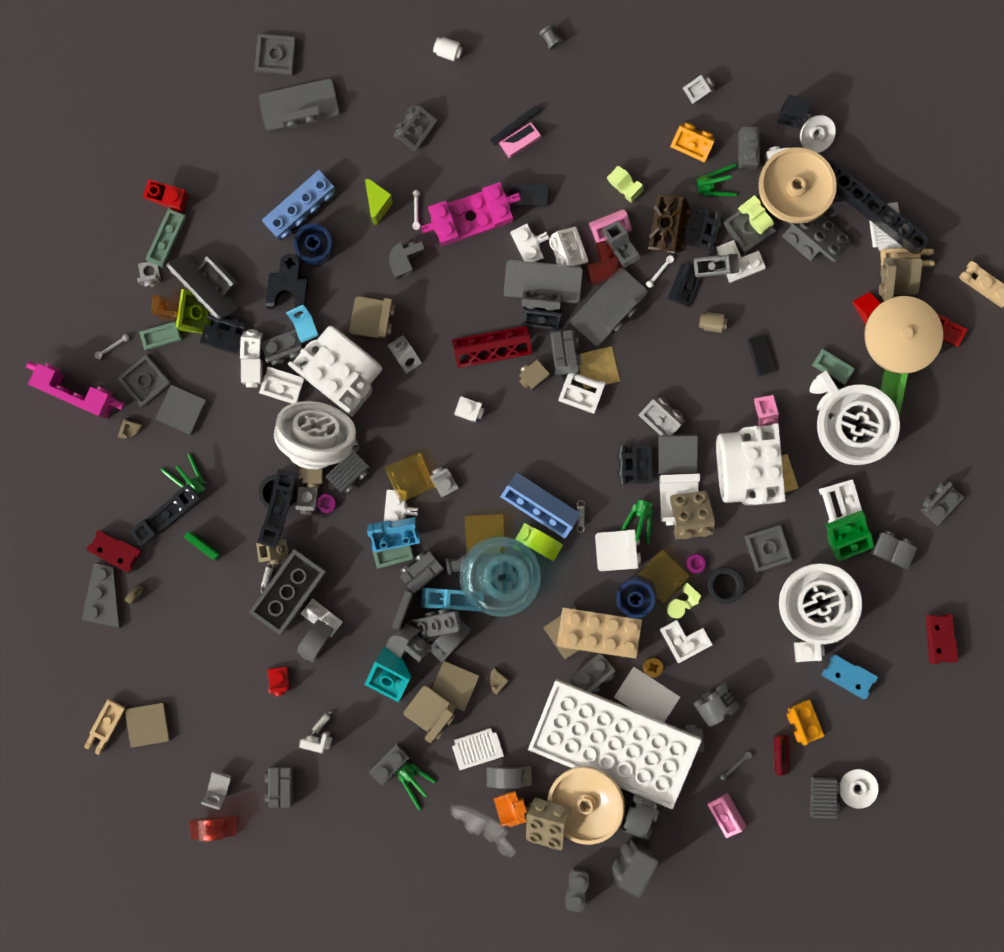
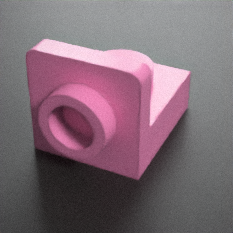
(766, 410)

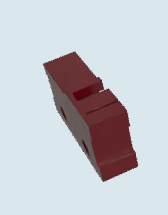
(114, 551)
(940, 639)

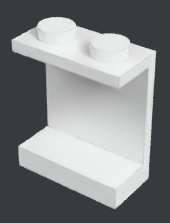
(674, 485)

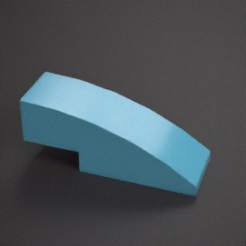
(445, 599)

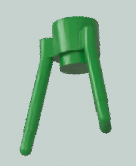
(705, 182)
(197, 485)
(642, 510)
(407, 773)

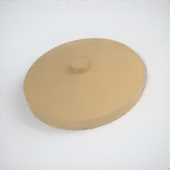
(797, 185)
(903, 334)
(594, 804)

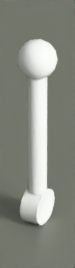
(416, 225)
(669, 260)

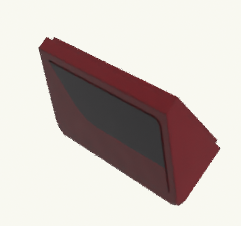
(781, 755)

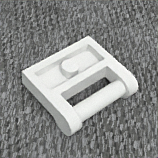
(579, 397)
(846, 497)

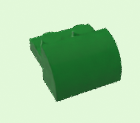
(849, 536)

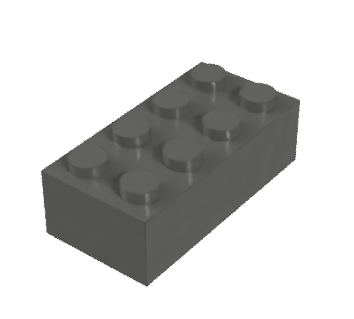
(288, 592)
(634, 867)

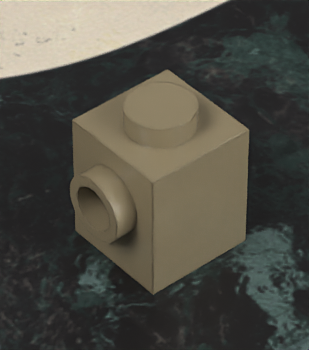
(532, 375)
(311, 477)

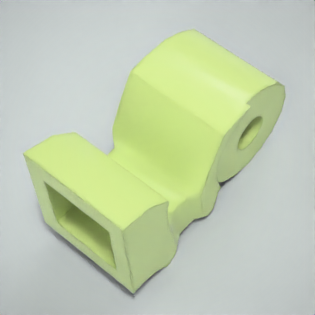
(623, 182)
(757, 216)
(677, 607)

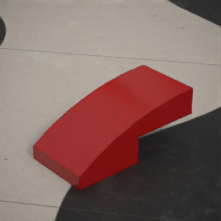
(952, 332)

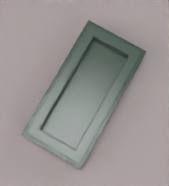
(160, 336)
(834, 366)
(393, 556)

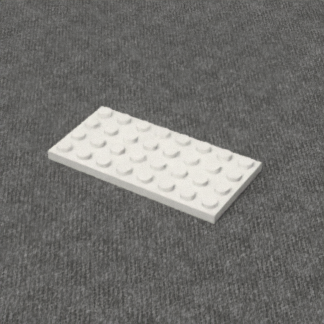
(625, 744)

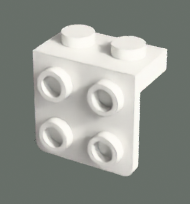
(617, 550)

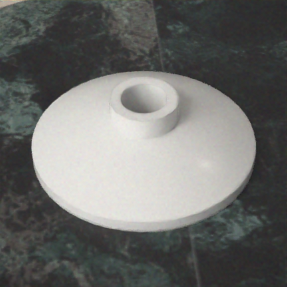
(823, 137)
(868, 788)

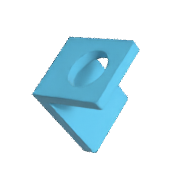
(303, 324)

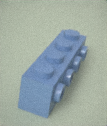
(299, 205)
(540, 505)

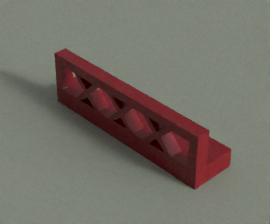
(492, 342)

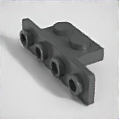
(436, 624)

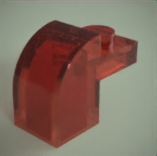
(605, 269)
(212, 828)

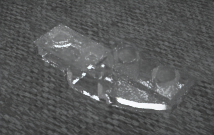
(478, 821)

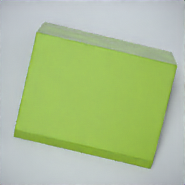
(379, 201)
(191, 313)

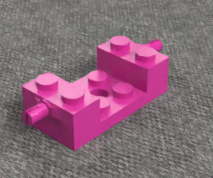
(491, 212)
(48, 379)

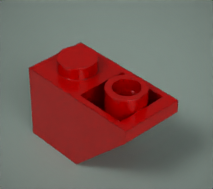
(166, 195)

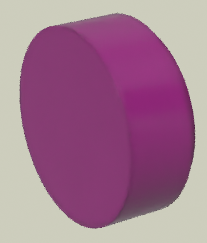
(326, 503)
(695, 563)

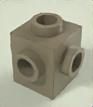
(272, 554)

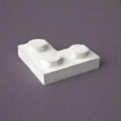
(747, 265)
(684, 646)

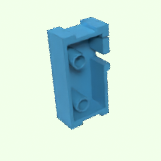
(393, 534)
(849, 676)

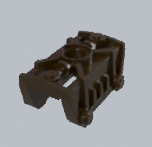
(676, 228)

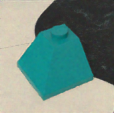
(388, 675)

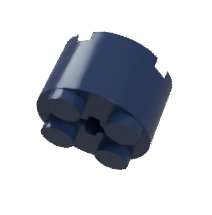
(303, 241)
(645, 590)

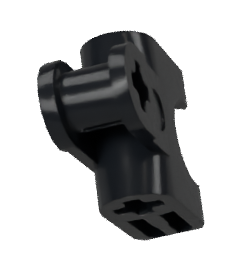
(287, 281)

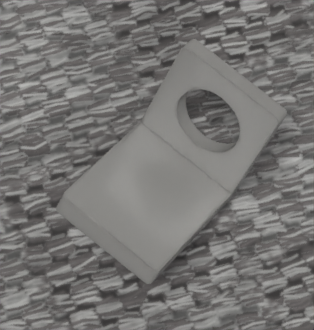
(148, 281)
(403, 351)
(217, 789)

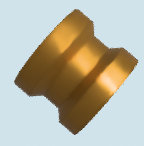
(650, 665)

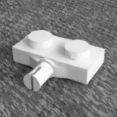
(528, 243)
(395, 509)

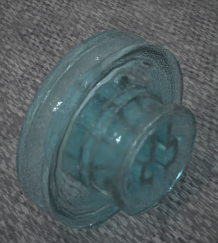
(482, 568)

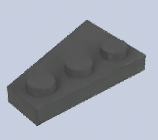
(101, 597)

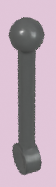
(747, 755)

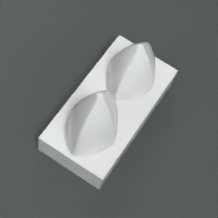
(822, 384)
(315, 611)

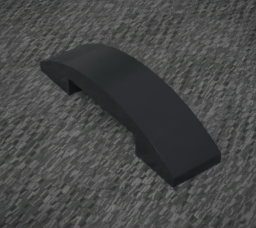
(277, 509)
(165, 515)

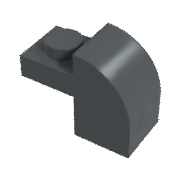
(619, 244)
(399, 258)
(314, 640)
(407, 641)
(448, 642)
(509, 777)

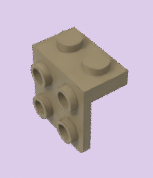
(900, 277)
(372, 317)
(692, 515)
(430, 712)
(547, 823)

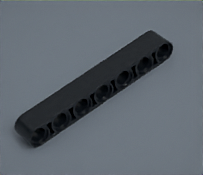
(882, 210)

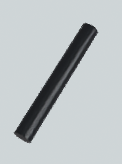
(514, 125)

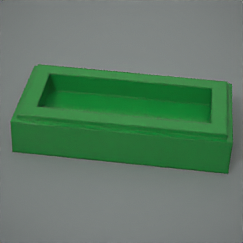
(201, 545)

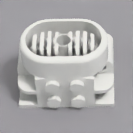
(338, 369)
(750, 466)

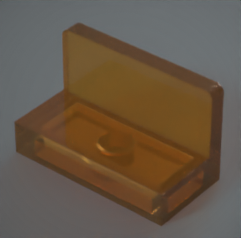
(159, 309)

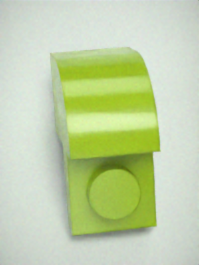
(539, 542)

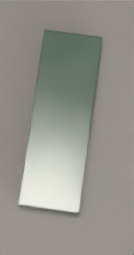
(166, 238)

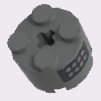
(716, 704)
(639, 817)

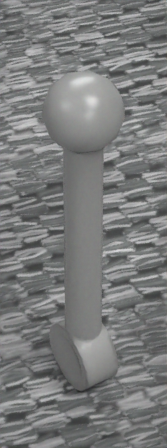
(99, 355)

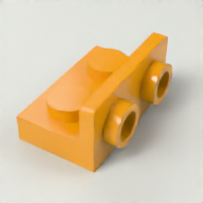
(693, 142)
(805, 722)

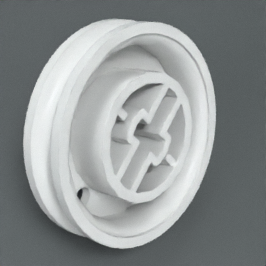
(873, 412)
(314, 434)
(839, 613)

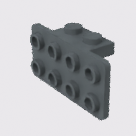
(298, 105)
(818, 236)
(207, 282)
(542, 283)
(609, 307)

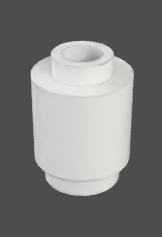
(447, 48)

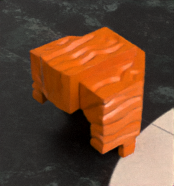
(510, 809)

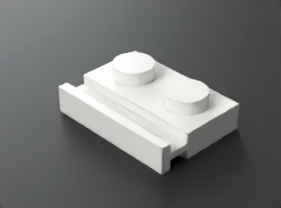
(281, 385)

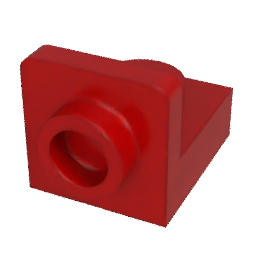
(278, 681)

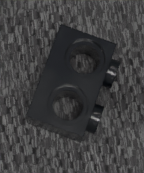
(795, 111)

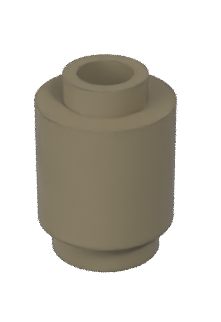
(713, 322)

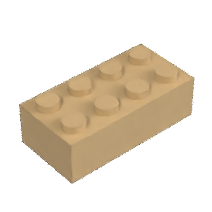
(599, 633)

